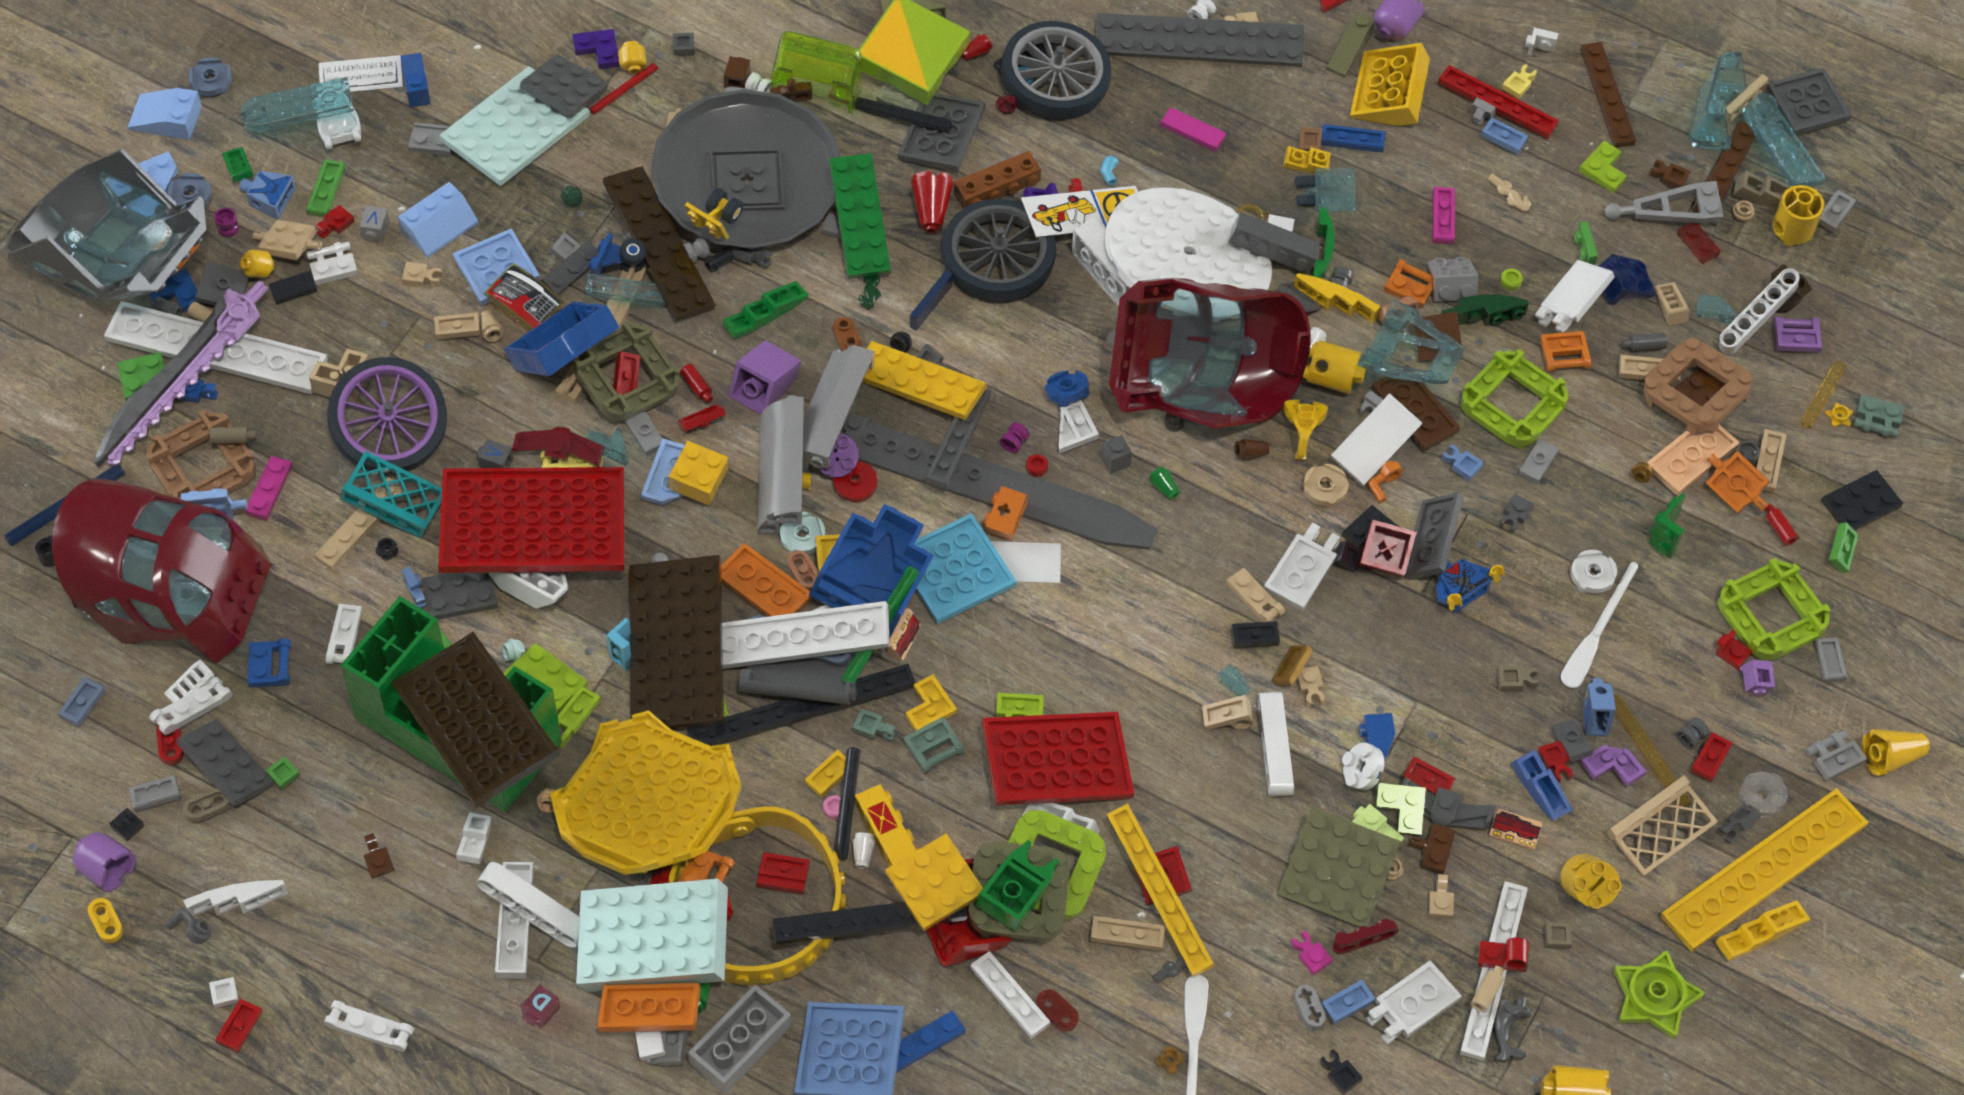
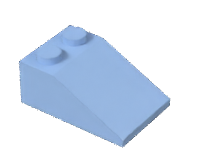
(167, 113)

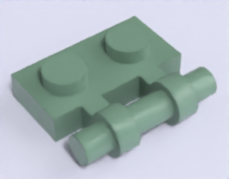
(1879, 411)

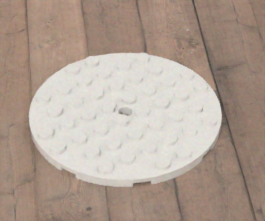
(1157, 227)

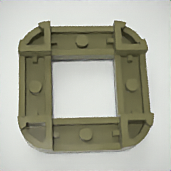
(619, 406)
(1053, 908)

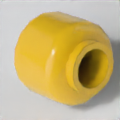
(632, 57)
(257, 264)

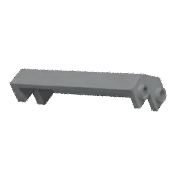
(832, 403)

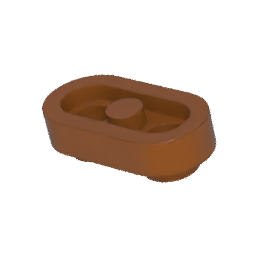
(846, 334)

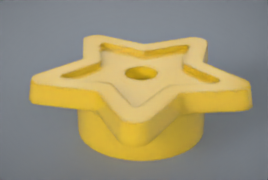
(1839, 410)

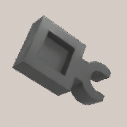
(932, 355)
(1516, 511)

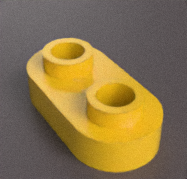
(105, 922)

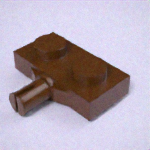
(794, 91)
(1435, 848)

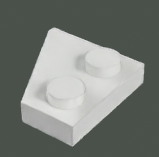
(1075, 427)

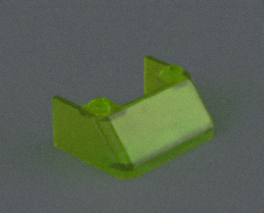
(820, 62)

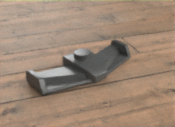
(1447, 812)

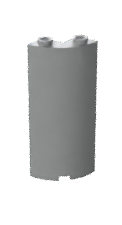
(780, 465)

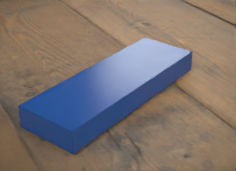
(1353, 138)

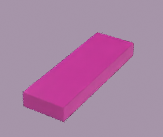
(1193, 129)
(1443, 215)

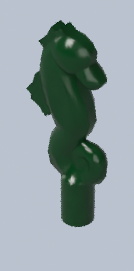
(870, 292)

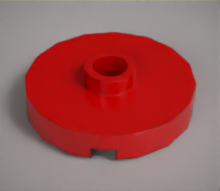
(857, 490)

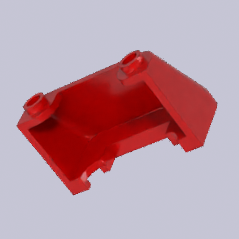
(960, 941)

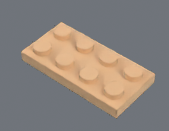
(1687, 457)

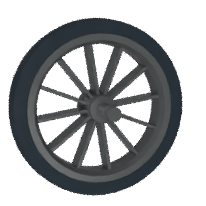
(997, 251)

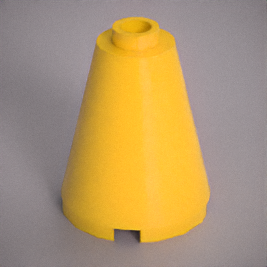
(1892, 749)

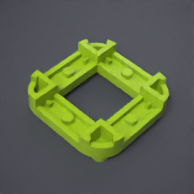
(1525, 431)
(1776, 645)
(1074, 837)

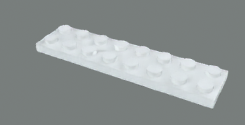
(805, 634)

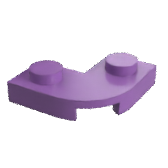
(1614, 759)

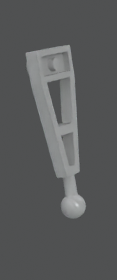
(1707, 200)

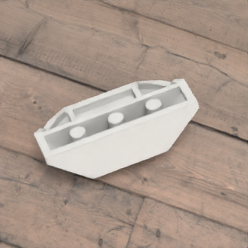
(532, 587)

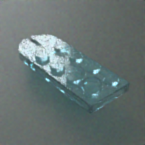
(297, 105)
(1781, 142)

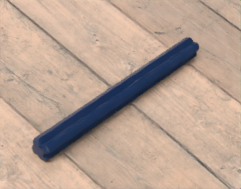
(50, 512)

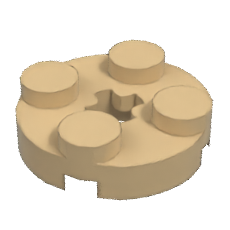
(1325, 496)

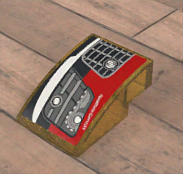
(523, 297)

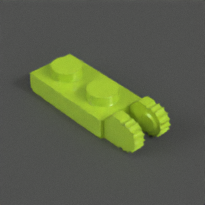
(577, 712)

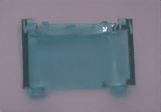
(1709, 121)

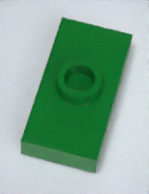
(237, 164)

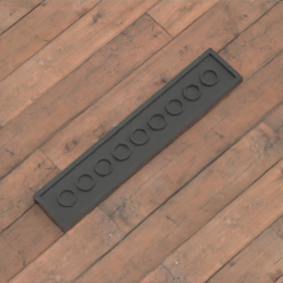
(1201, 39)

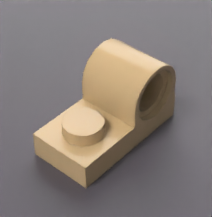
(1232, 712)

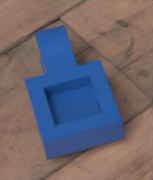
(198, 391)

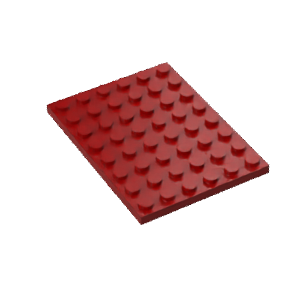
(532, 520)

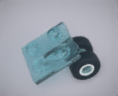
(1328, 188)

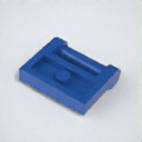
(261, 663)

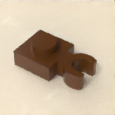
(1672, 176)

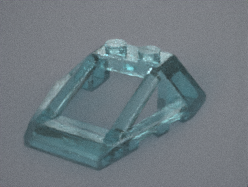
(1392, 333)

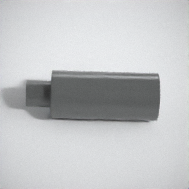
(1645, 342)

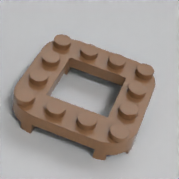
(1697, 417)
(165, 448)

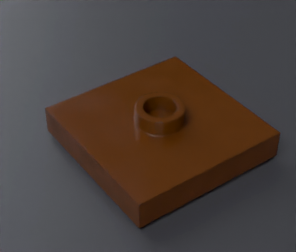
(1445, 323)

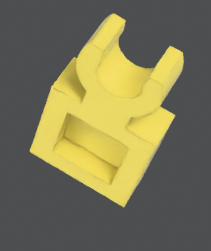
(1518, 83)

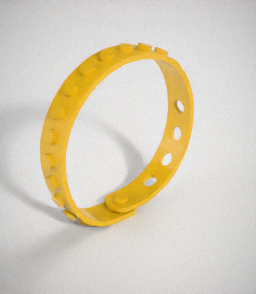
(741, 825)

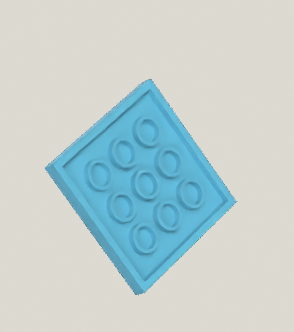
(963, 569)

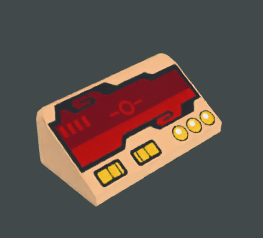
(903, 635)
(1515, 829)

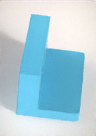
(619, 644)

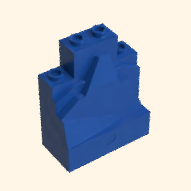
(871, 561)

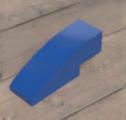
(1541, 785)

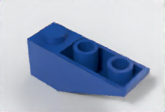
(1378, 731)

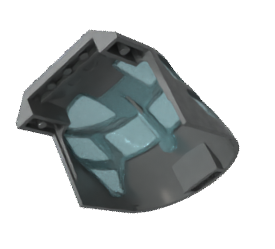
(108, 231)

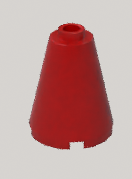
(931, 198)

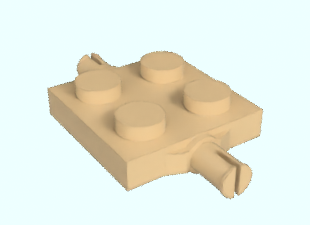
(288, 239)

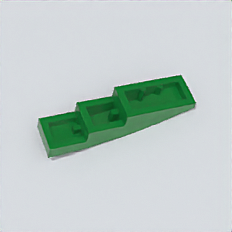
(767, 309)

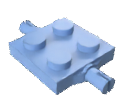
(215, 499)

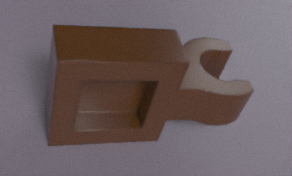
(378, 859)

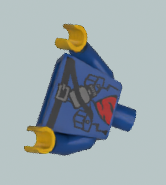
(1465, 583)

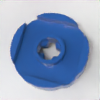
(1066, 387)

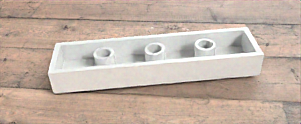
(513, 932)

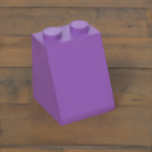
(763, 376)

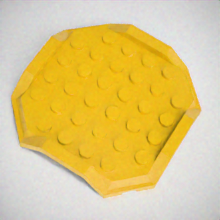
(646, 796)

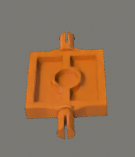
(1737, 482)

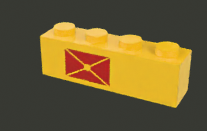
(885, 824)

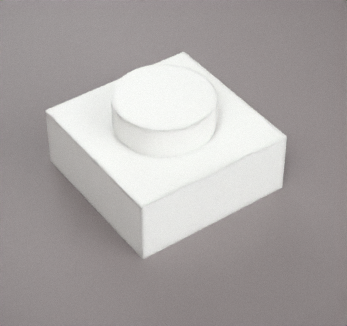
(223, 992)

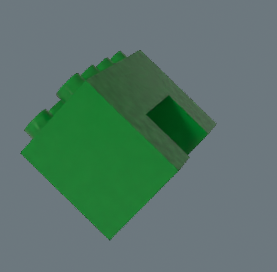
(398, 644)

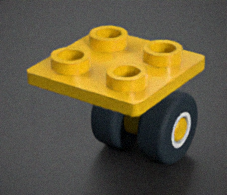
(719, 208)

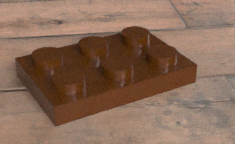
(1700, 386)

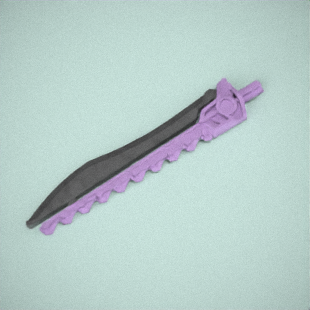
(145, 405)

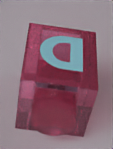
(540, 1007)

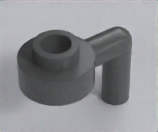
(196, 929)

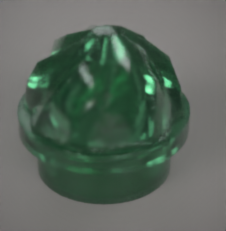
(572, 196)

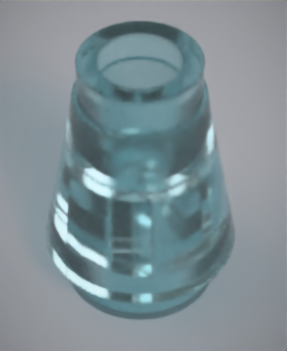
(1233, 680)

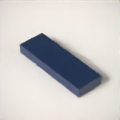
(931, 300)

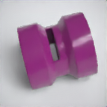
(226, 222)
(1013, 439)

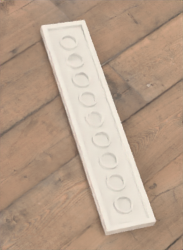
(248, 357)

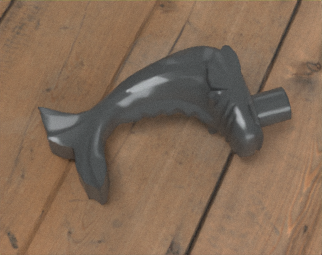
(1504, 1018)

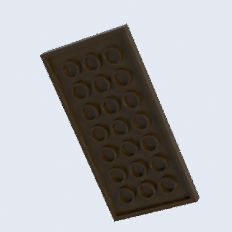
(677, 641)
(475, 719)

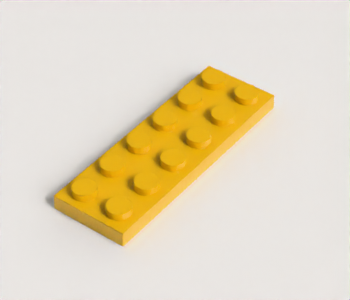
(923, 381)

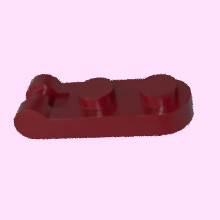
(1364, 936)

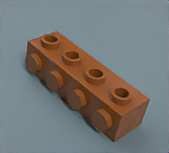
(998, 180)

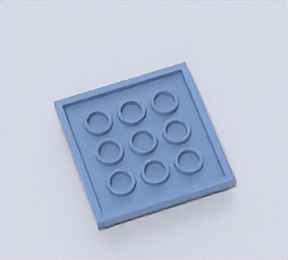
(849, 1049)

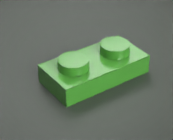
(1587, 247)
(1843, 547)

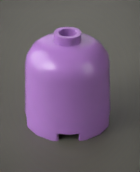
(1397, 17)
(103, 860)

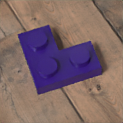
(598, 42)

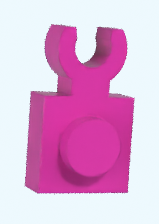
(1312, 956)

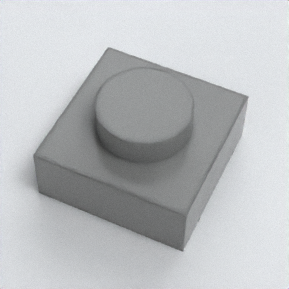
(564, 246)

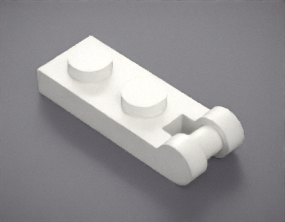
(344, 632)

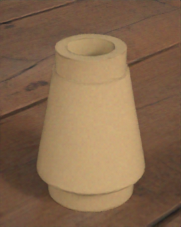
(491, 328)

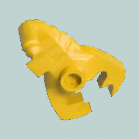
(1305, 419)

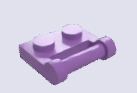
(1797, 339)

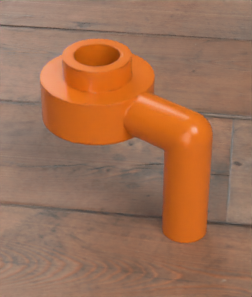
(1389, 472)

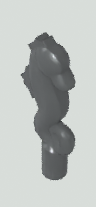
(1169, 969)

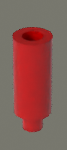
(696, 382)
(1781, 525)

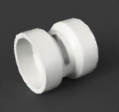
(1202, 10)
(757, 83)

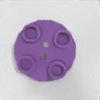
(848, 457)

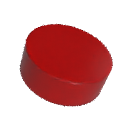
(1037, 465)

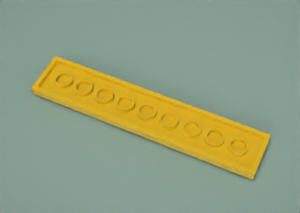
(1763, 870)

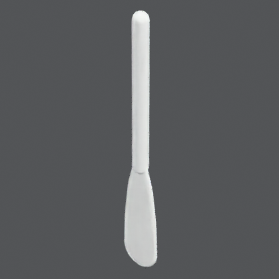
(1582, 658)
(1195, 1011)

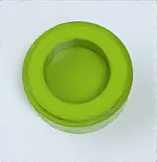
(1511, 279)

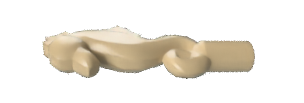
(1513, 199)

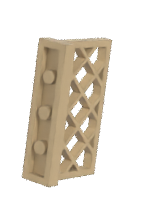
(1650, 809)

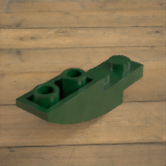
(1489, 308)

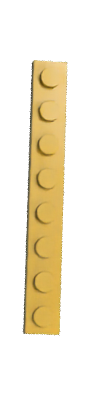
(1160, 890)

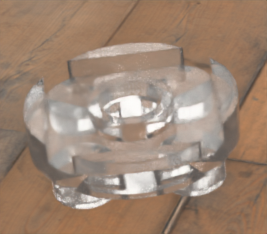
(1767, 782)

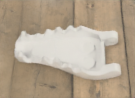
(339, 129)

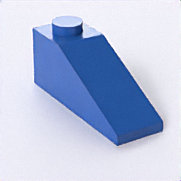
(415, 80)

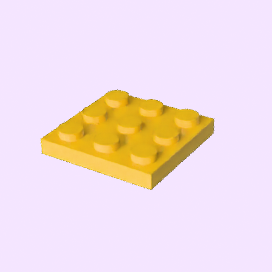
(934, 882)

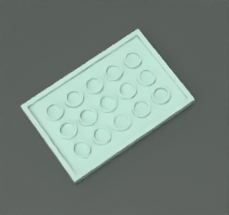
(508, 130)

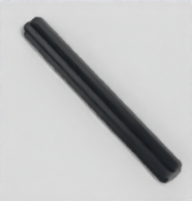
(903, 114)
(847, 803)

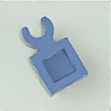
(1463, 464)
(413, 583)

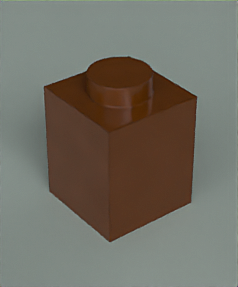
(737, 72)

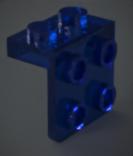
(1629, 278)

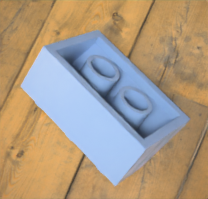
(437, 220)

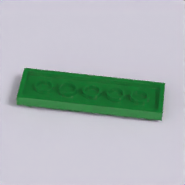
(860, 216)

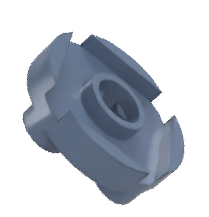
(214, 86)
(188, 182)

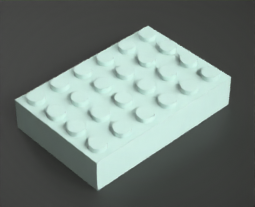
(652, 934)

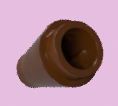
(1250, 449)

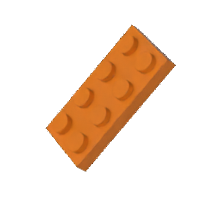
(763, 583)
(649, 1007)

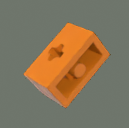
(1006, 525)

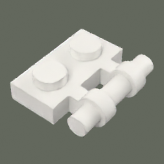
(332, 268)

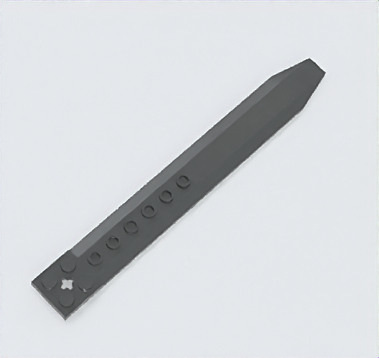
(981, 479)

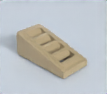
(1672, 315)

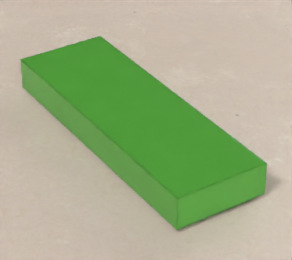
(325, 188)

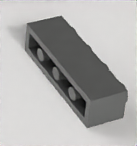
(1274, 242)

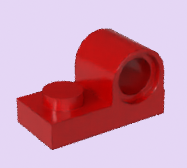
(1509, 956)

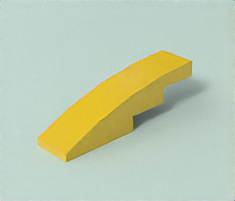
(1333, 294)
(1763, 930)

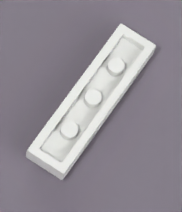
(1010, 995)

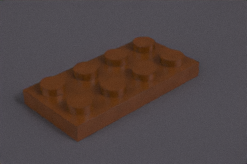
(1416, 397)

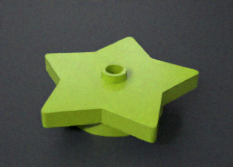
(1671, 992)

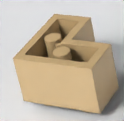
(325, 375)

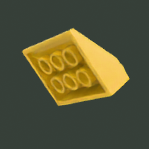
(1391, 85)

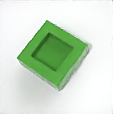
(283, 773)

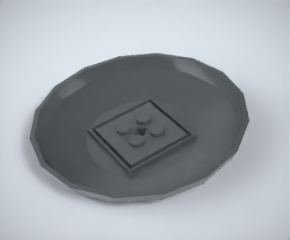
(732, 139)

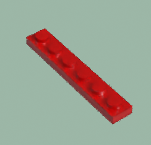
(1504, 104)

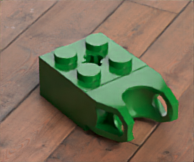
(1016, 878)

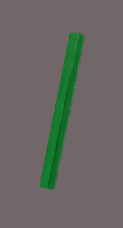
(894, 602)

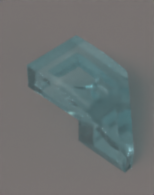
(1715, 307)

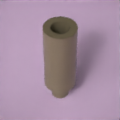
(228, 435)

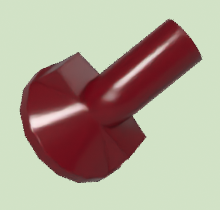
(1006, 103)

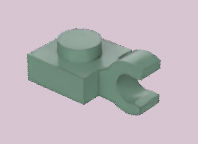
(871, 724)

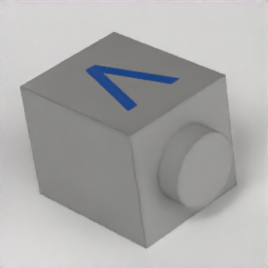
(374, 224)

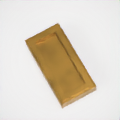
(1292, 665)

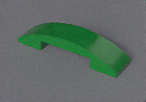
(1326, 230)

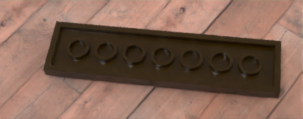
(665, 254)

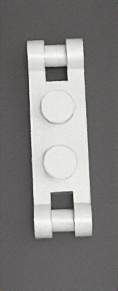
(191, 706)
(368, 1026)

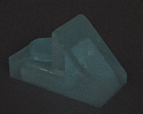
(614, 447)

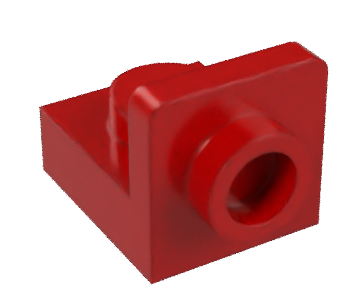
(1732, 650)

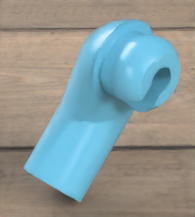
(1106, 169)

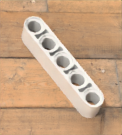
(1762, 302)
(1275, 744)
(530, 903)

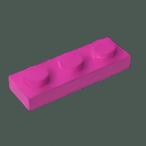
(268, 488)

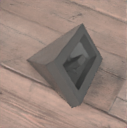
(1307, 302)

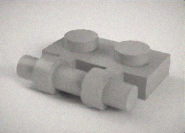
(1839, 760)

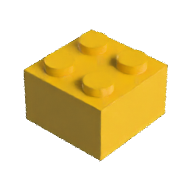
(698, 473)

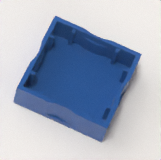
(561, 338)

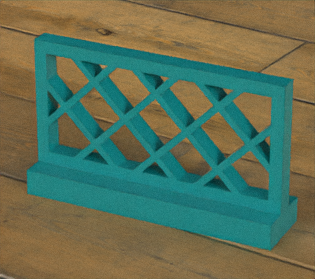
(381, 507)

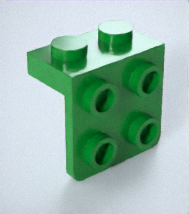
(1666, 533)

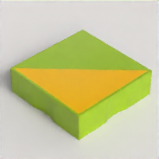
(913, 49)

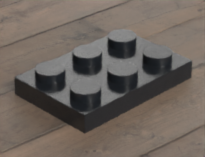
(1862, 501)

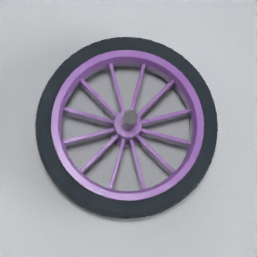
(387, 414)

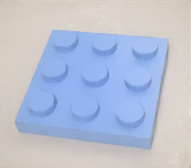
(489, 259)

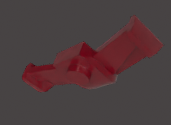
(559, 444)

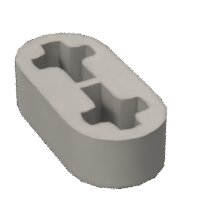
(1314, 1006)

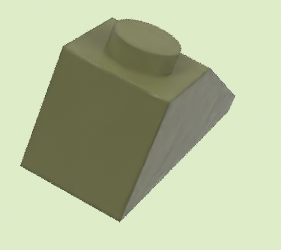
(1351, 44)

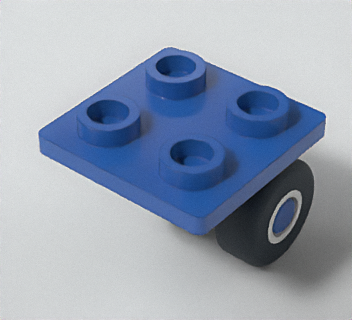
(629, 253)

